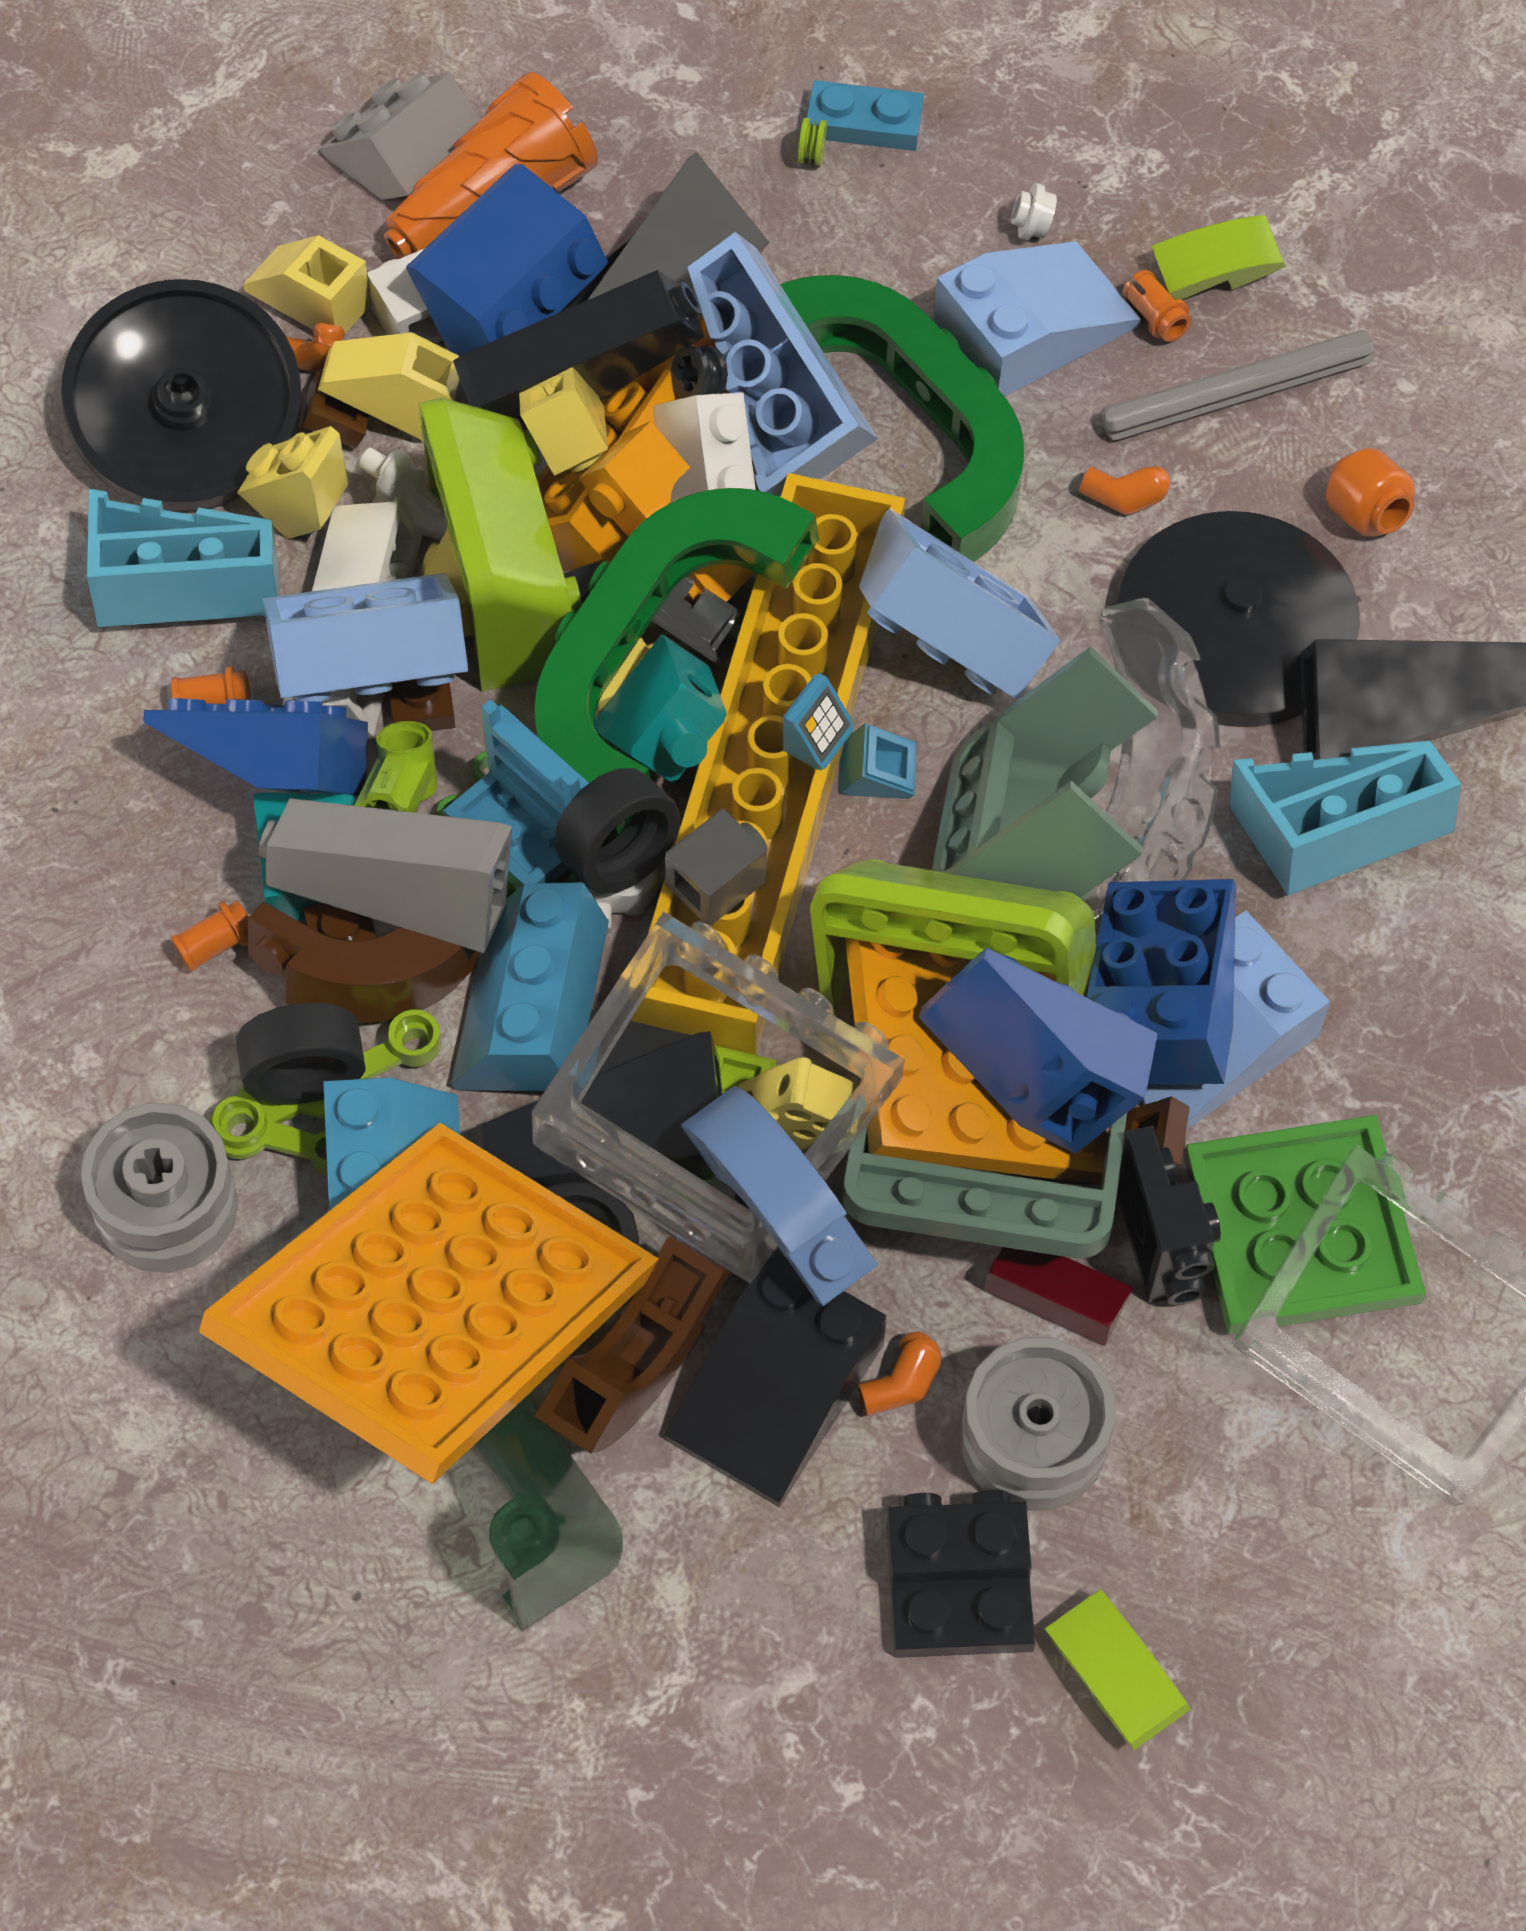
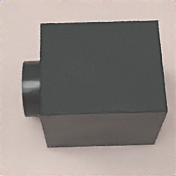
(717, 866)

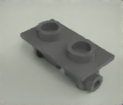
(700, 626)

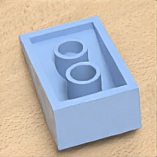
(1030, 311)
(1273, 1018)

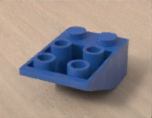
(272, 746)
(1171, 968)
(1042, 1048)

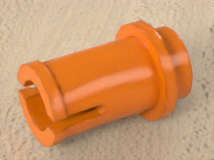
(1165, 315)
(213, 687)
(213, 935)

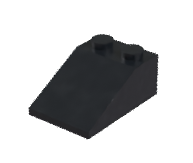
(776, 1380)

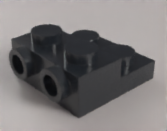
(1165, 1221)
(960, 1576)

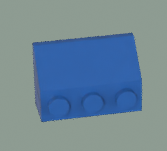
(506, 262)

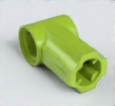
(403, 769)

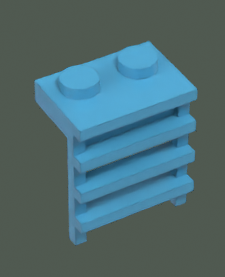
(524, 789)

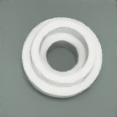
(1034, 212)

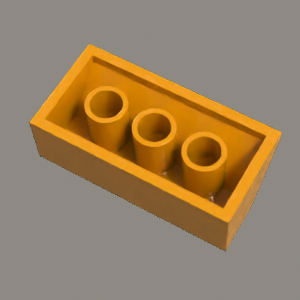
(577, 527)

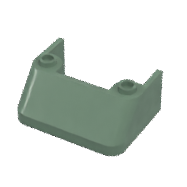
(1027, 779)
(982, 1204)

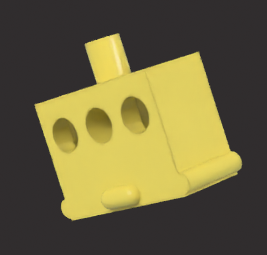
(800, 1097)

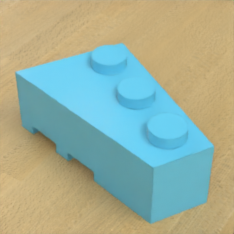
(176, 565)
(1343, 811)

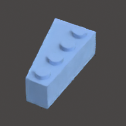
(793, 398)

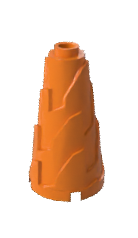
(519, 127)

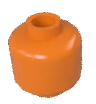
(1370, 492)

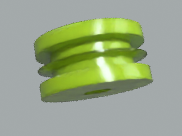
(812, 141)

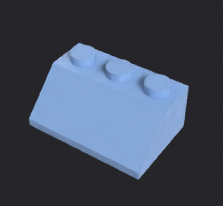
(954, 608)
(366, 637)

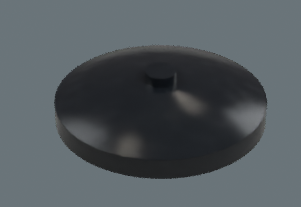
(179, 392)
(1250, 601)

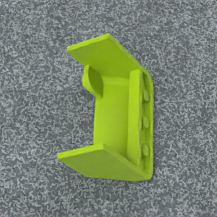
(500, 537)
(949, 918)

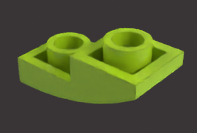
(1219, 252)
(1117, 1669)

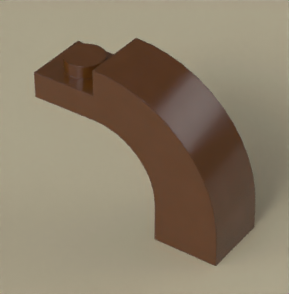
(366, 977)
(624, 1374)

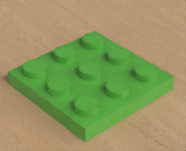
(1263, 1198)

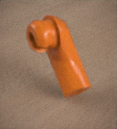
(313, 355)
(1128, 493)
(910, 1377)

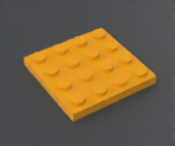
(939, 1106)

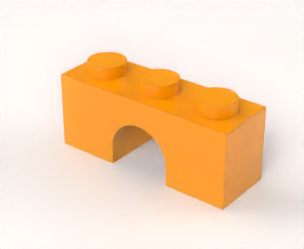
(635, 482)

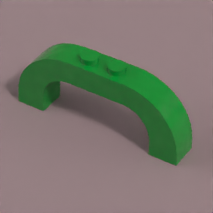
(954, 392)
(625, 595)

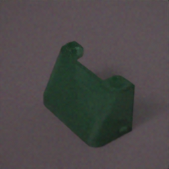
(556, 1528)

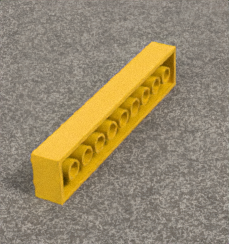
(782, 644)

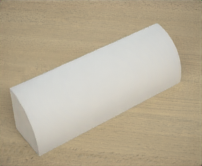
(360, 548)

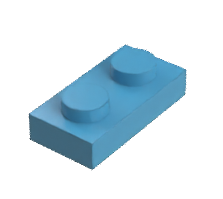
(867, 114)

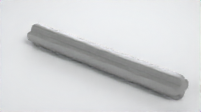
(1237, 385)

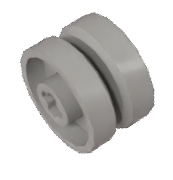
(159, 1187)
(1038, 1422)

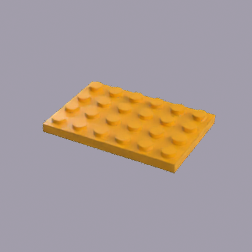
(430, 1300)

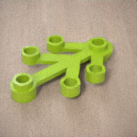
(266, 1116)

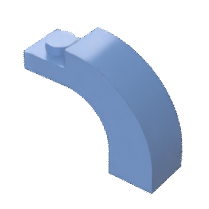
(782, 1190)

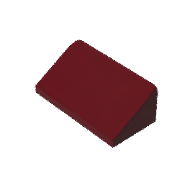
(1059, 1291)

